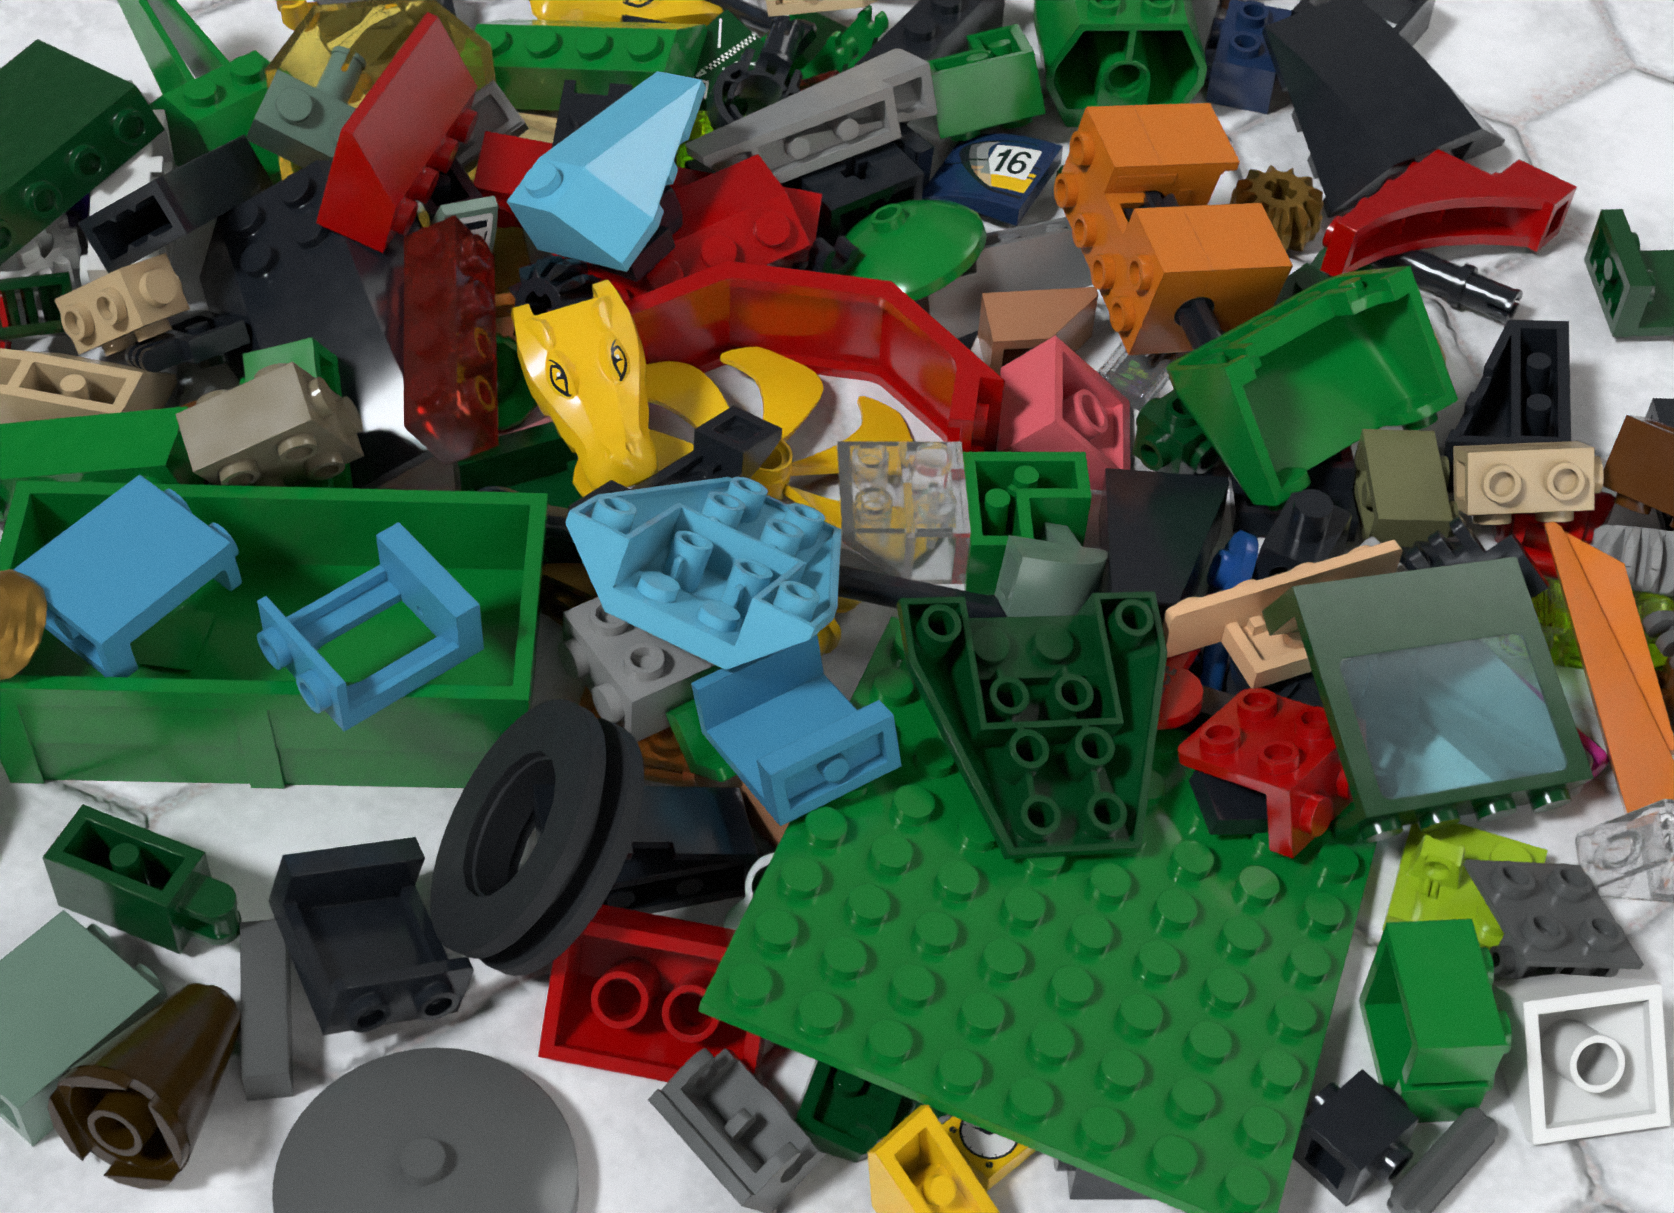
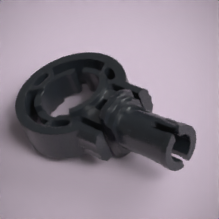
(765, 79)

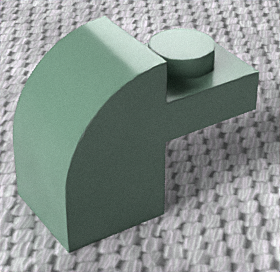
(1048, 574)

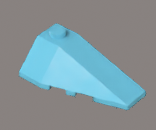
(604, 183)

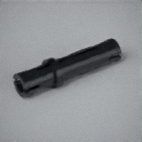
(1457, 283)

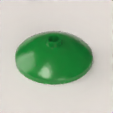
(917, 244)

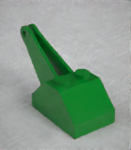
(203, 109)

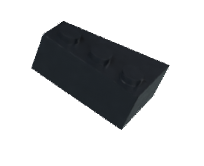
(1521, 391)
(685, 849)

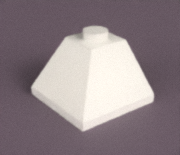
(1585, 1055)

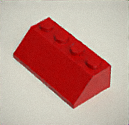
(400, 139)
(726, 217)

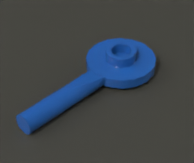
(1226, 570)

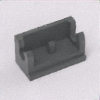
(738, 1129)

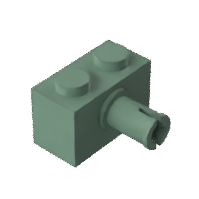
(305, 120)

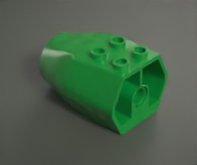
(1118, 53)

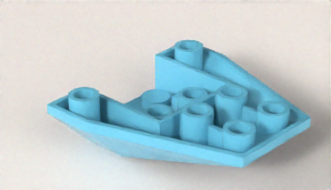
(711, 566)

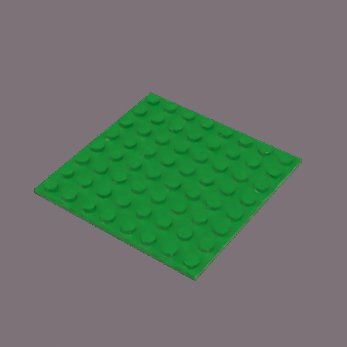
(1088, 1006)

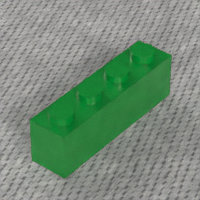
(95, 450)

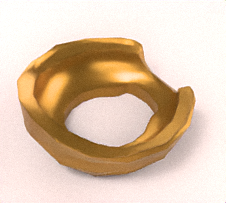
(21, 621)

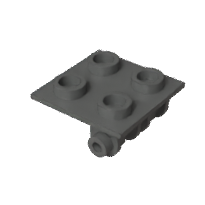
(1550, 921)

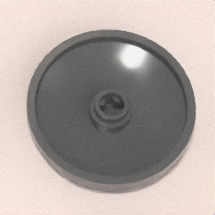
(429, 1138)

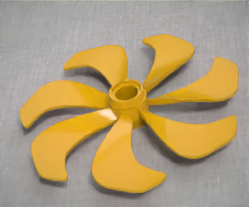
(788, 398)

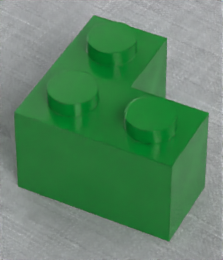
(987, 85)
(1015, 497)

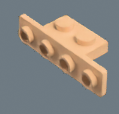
(1238, 621)

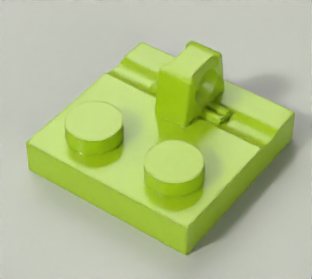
(1437, 886)

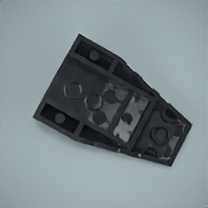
(307, 282)

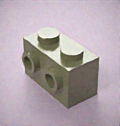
(1402, 486)

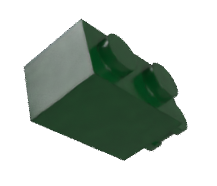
(140, 882)

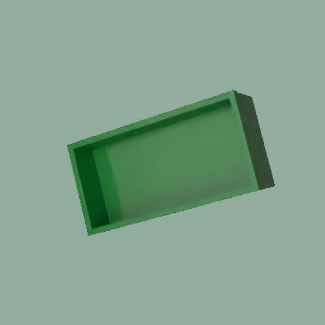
(239, 714)

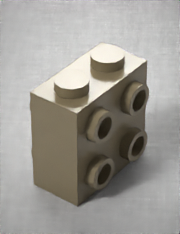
(271, 430)

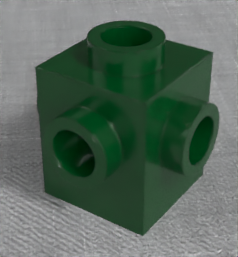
(1171, 439)

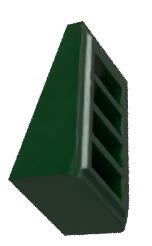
(49, 288)

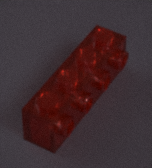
(450, 341)

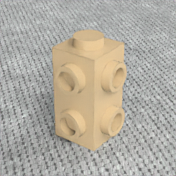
(123, 306)
(1526, 478)

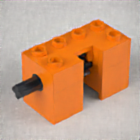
(1145, 226)

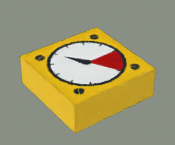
(985, 1152)

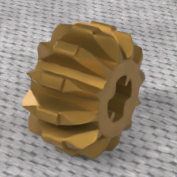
(1287, 200)

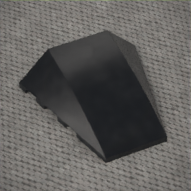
(1366, 100)

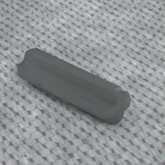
(1444, 1163)

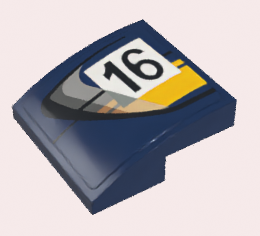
(996, 174)

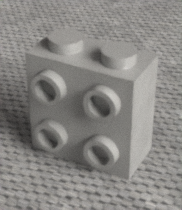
(627, 669)

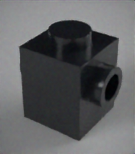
(1355, 1136)

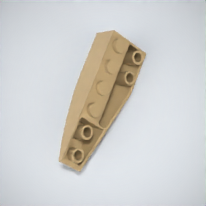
(73, 386)

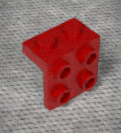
(1281, 752)

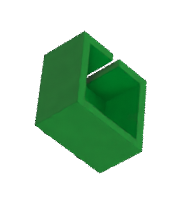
(1434, 1017)

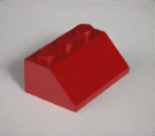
(633, 994)

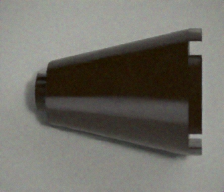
(149, 1087)

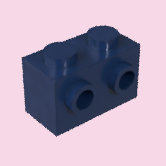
(1241, 65)

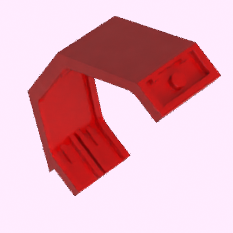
(835, 329)

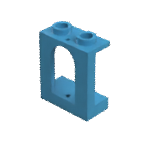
(404, 574)

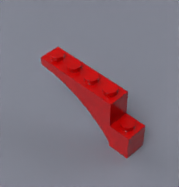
(1448, 205)

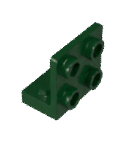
(1630, 283)

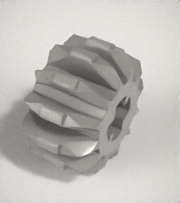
(1644, 551)

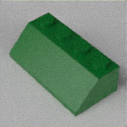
(539, 55)

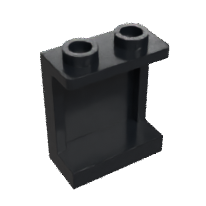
(365, 937)

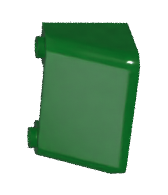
(1314, 376)

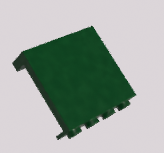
(61, 137)

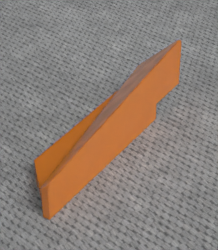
(1616, 669)

